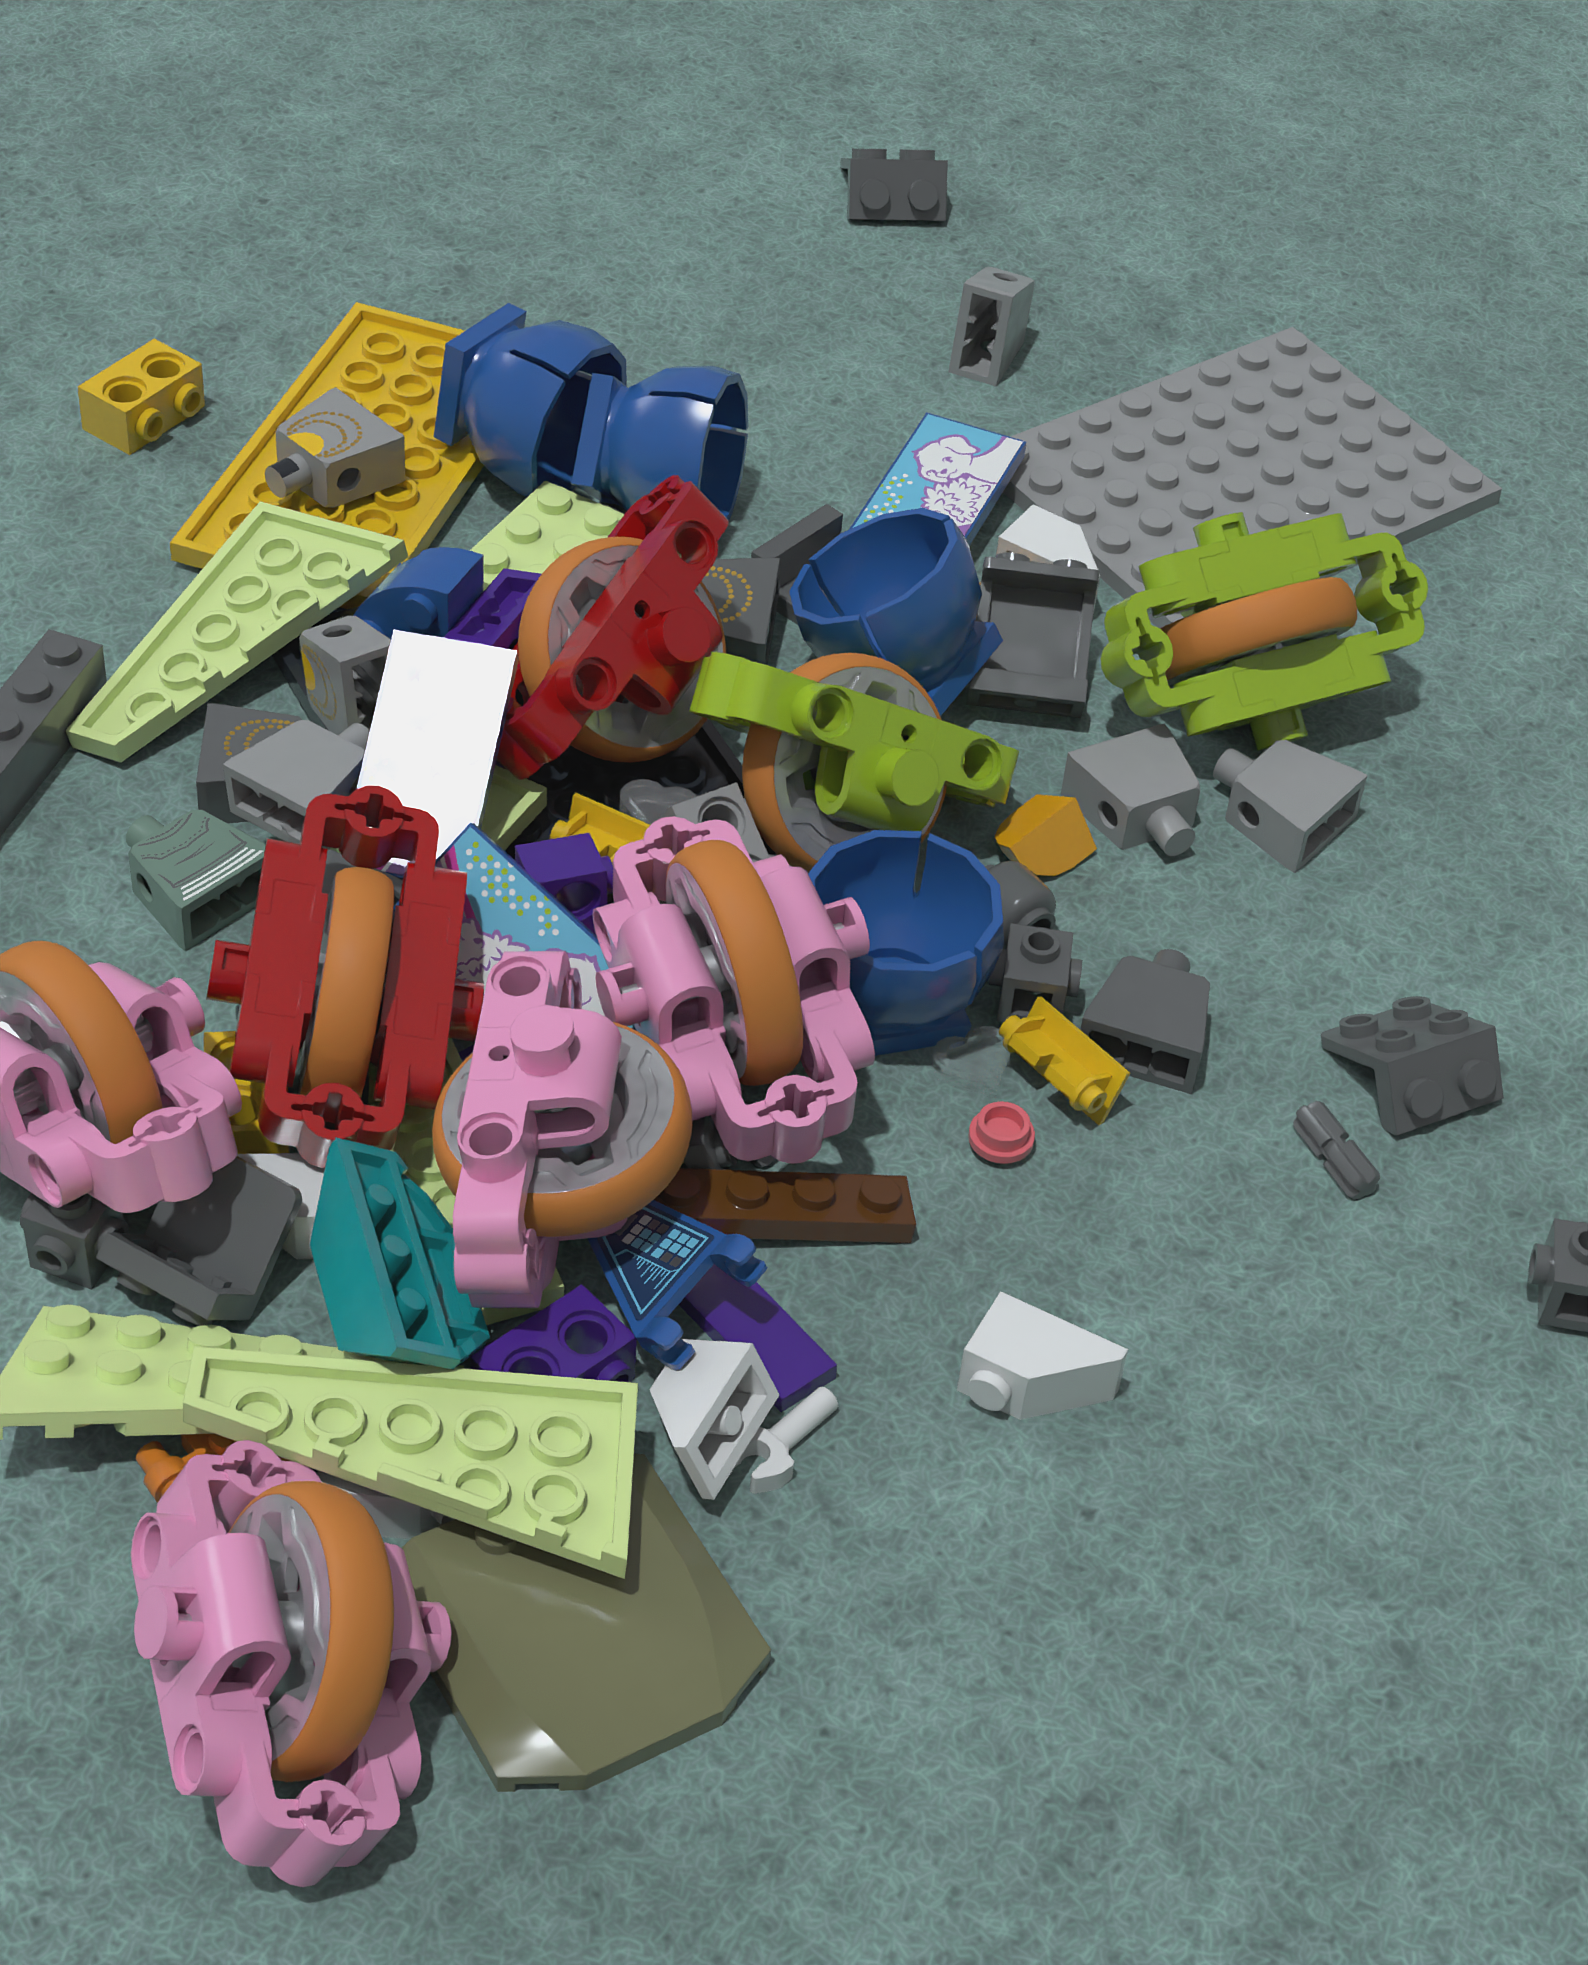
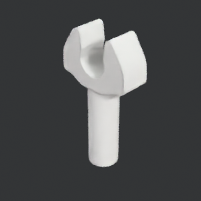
(776, 1442)

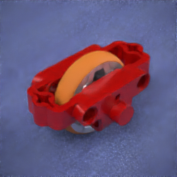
(618, 638)
(349, 975)

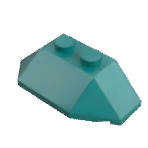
(389, 1263)

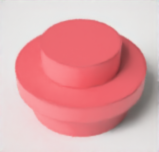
(1002, 1133)

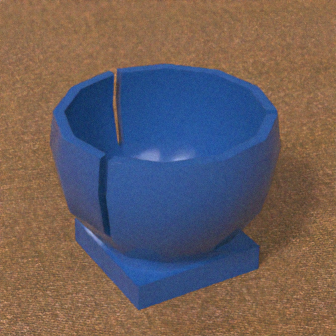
(522, 394)
(664, 430)
(900, 594)
(925, 946)

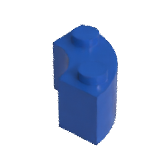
(426, 593)

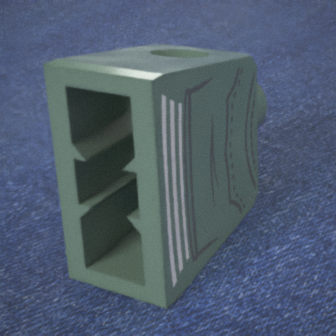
(194, 873)

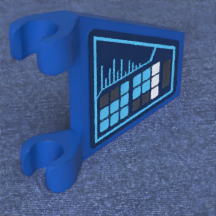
(658, 1263)

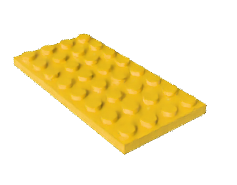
(395, 372)

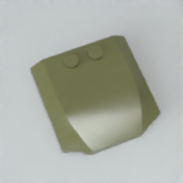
(582, 1669)

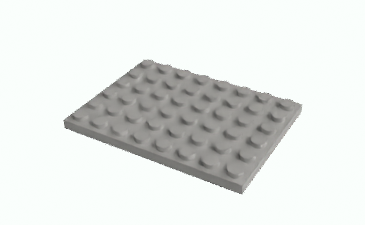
(1247, 432)

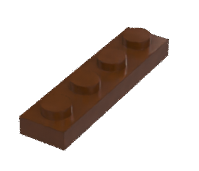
(795, 1204)

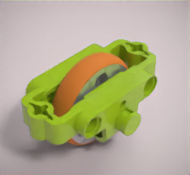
(1262, 625)
(845, 750)

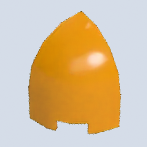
(1046, 835)

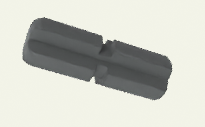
(1344, 1159)

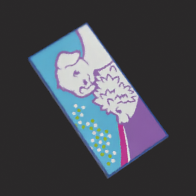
(948, 471)
(439, 729)
(514, 913)

